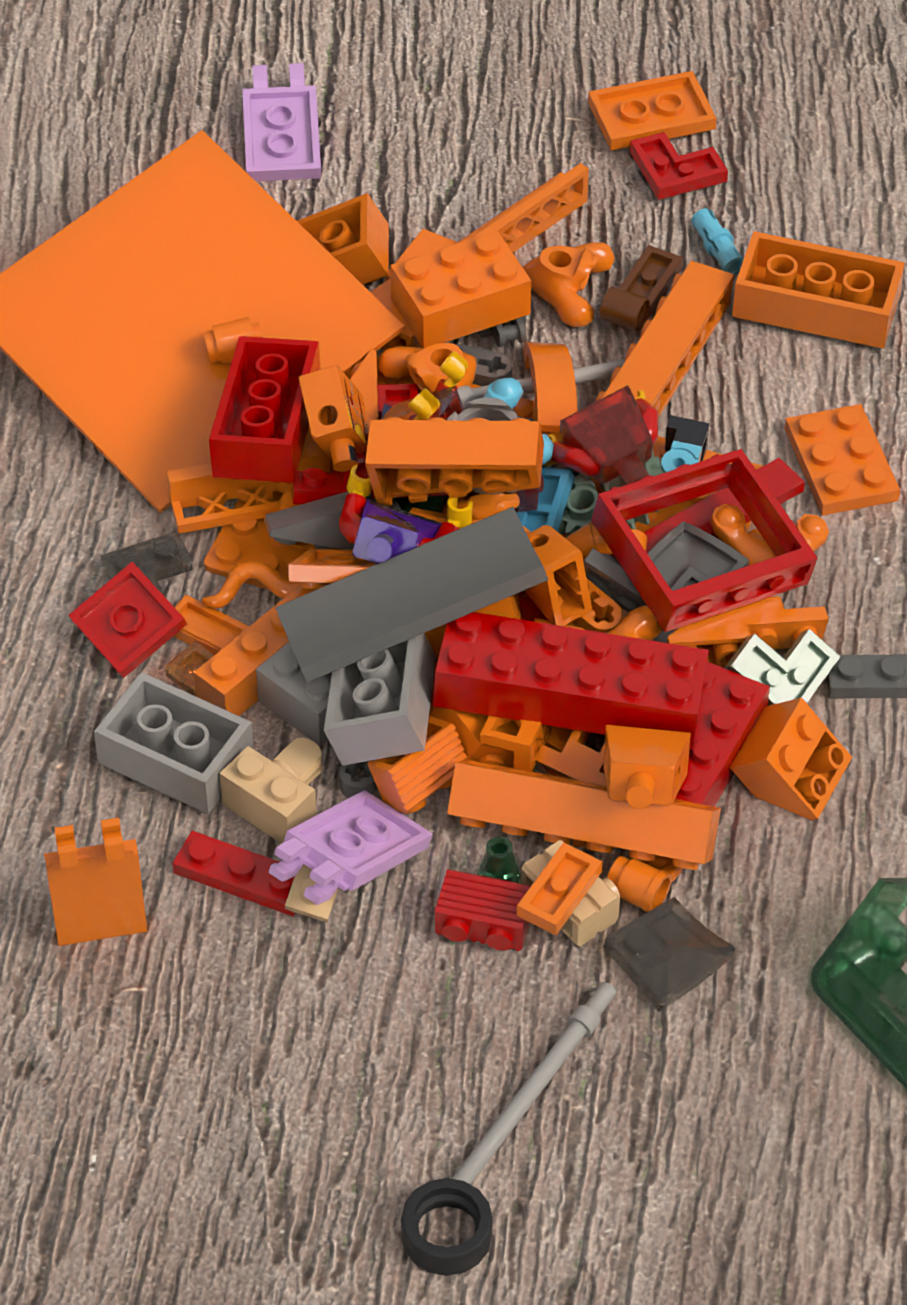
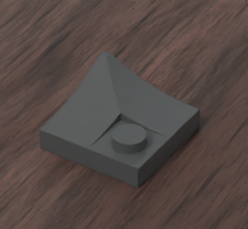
(692, 556)

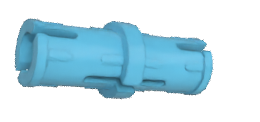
(717, 241)

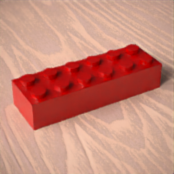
(567, 676)

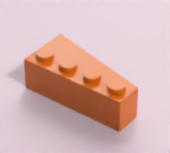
(452, 457)

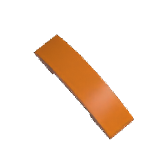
(552, 383)

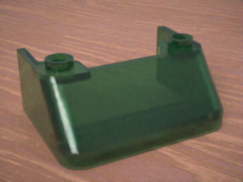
(864, 977)

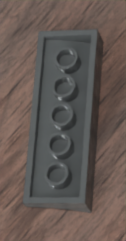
(410, 594)

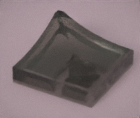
(667, 952)

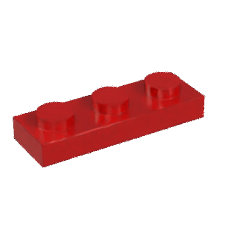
(232, 871)

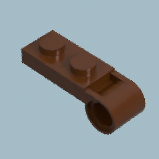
(641, 290)

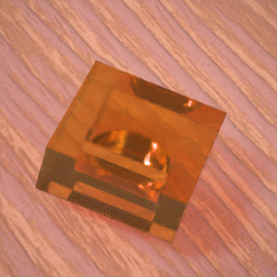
(183, 666)

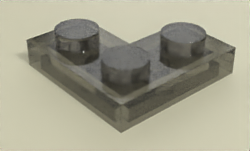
(156, 558)

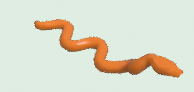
(483, 507)

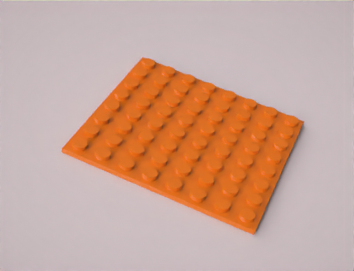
(122, 295)

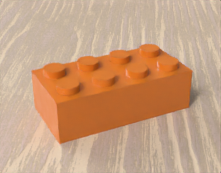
(818, 289)

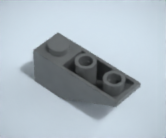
(312, 523)

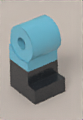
(685, 442)

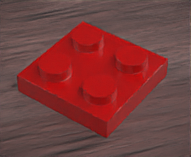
(127, 619)

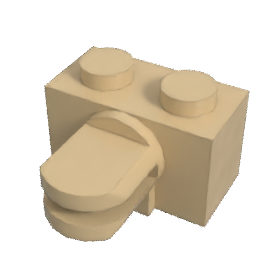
(273, 792)

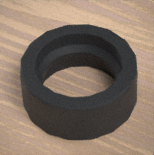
(440, 1194)

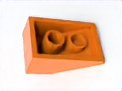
(354, 236)

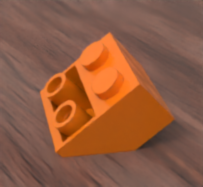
(791, 759)

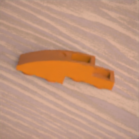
(765, 618)

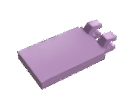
(281, 128)
(349, 845)

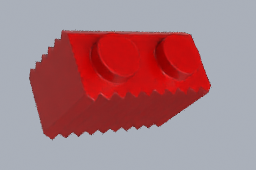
(481, 910)

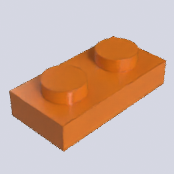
(559, 888)

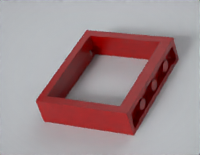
(722, 593)

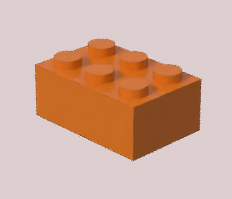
(460, 289)

